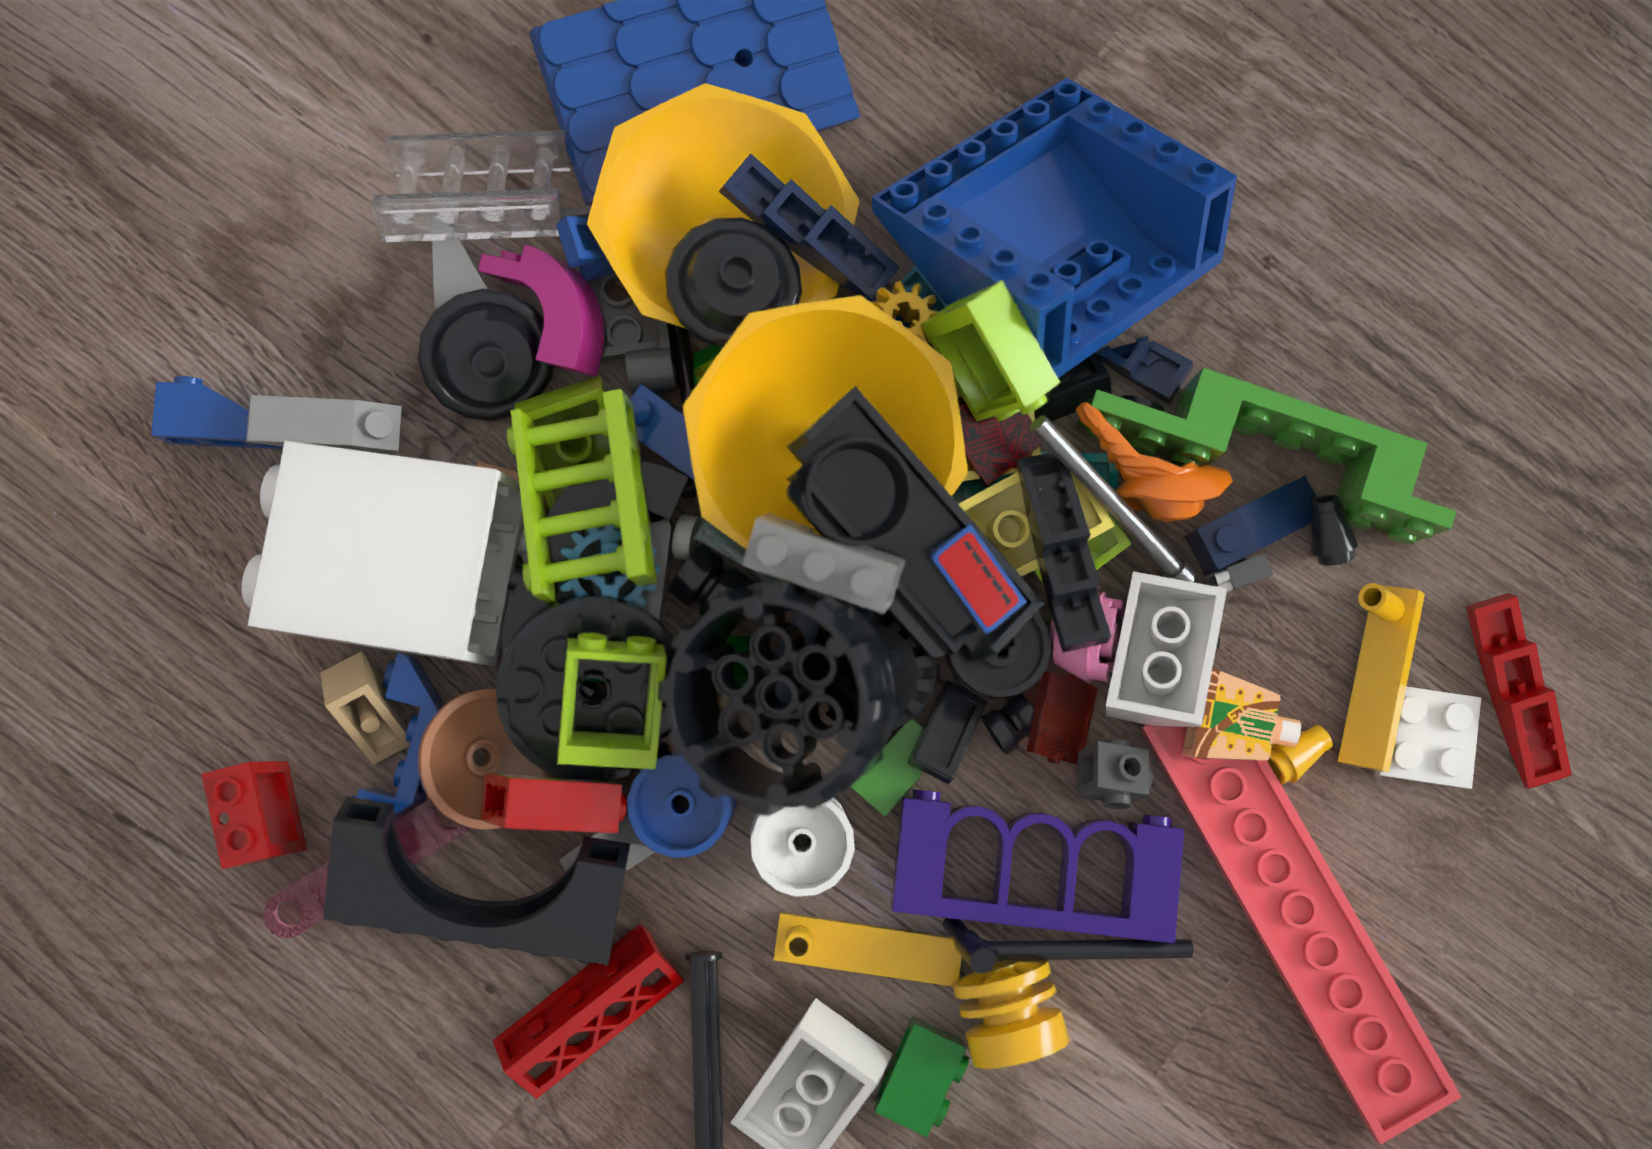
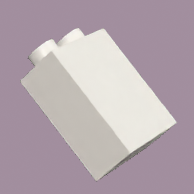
(385, 552)

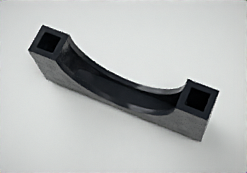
(381, 888)

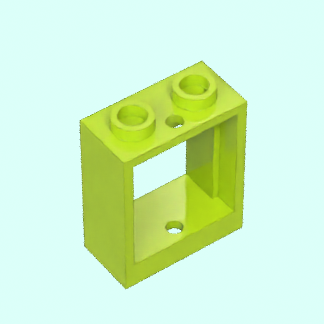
(992, 354)
(611, 748)

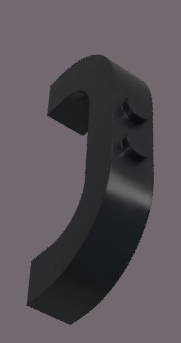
(662, 494)

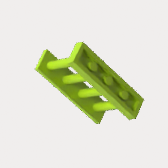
(625, 512)

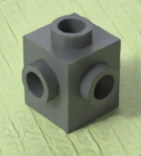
(1114, 773)

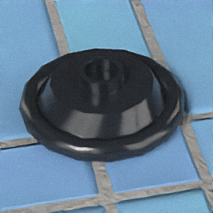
(727, 272)
(483, 353)

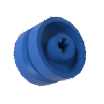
(665, 823)

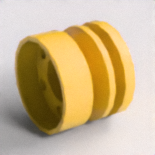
(1012, 1022)

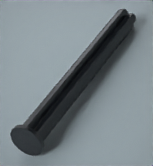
(706, 1049)

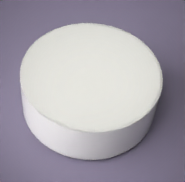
(683, 537)

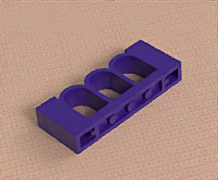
(1149, 884)

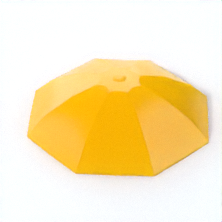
(668, 175)
(784, 375)

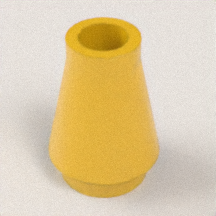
(1292, 763)

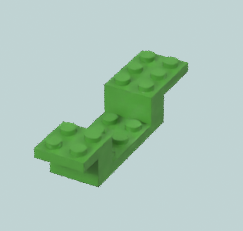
(1379, 462)

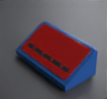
(977, 578)

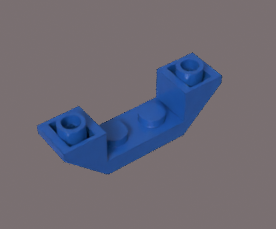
(408, 684)

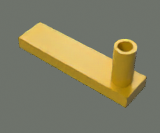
(1381, 675)
(867, 949)

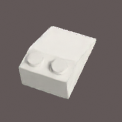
(813, 1083)

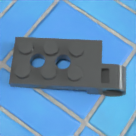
(631, 336)

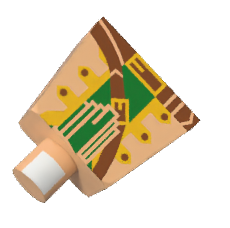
(1239, 722)

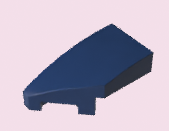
(1149, 366)

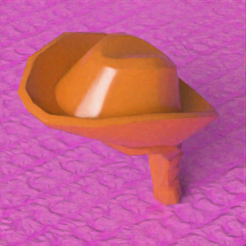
(1151, 483)

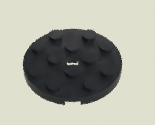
(533, 681)

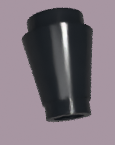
(1331, 532)

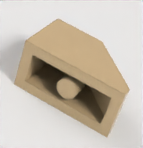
(358, 702)

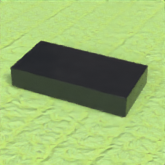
(947, 732)

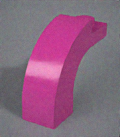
(572, 314)

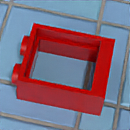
(260, 811)

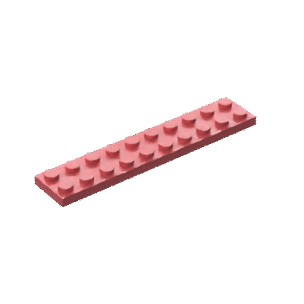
(1310, 935)

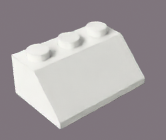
(1165, 651)

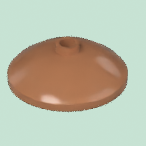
(447, 753)

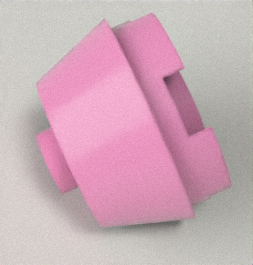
(1094, 661)

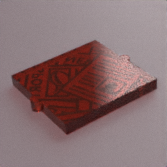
(1062, 718)

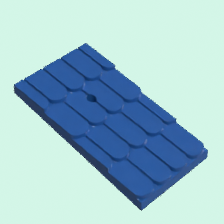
(644, 52)

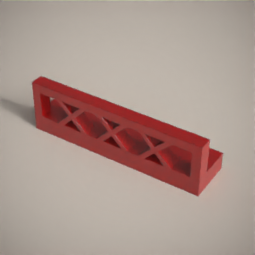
(580, 1008)

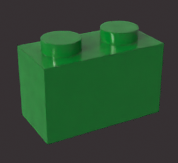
(921, 1077)

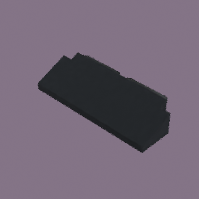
(856, 497)

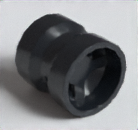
(1020, 715)

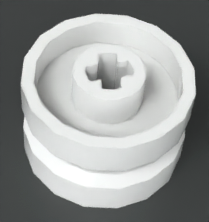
(806, 868)

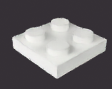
(1436, 738)

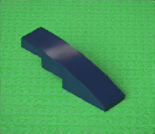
(811, 232)

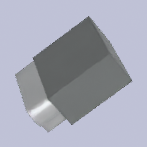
(1240, 573)

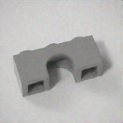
(833, 568)

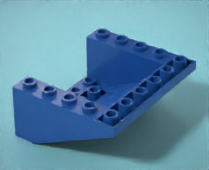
(1071, 210)

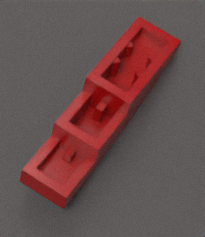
(1518, 691)

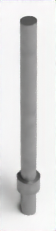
(1172, 566)

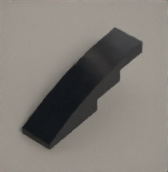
(1063, 552)

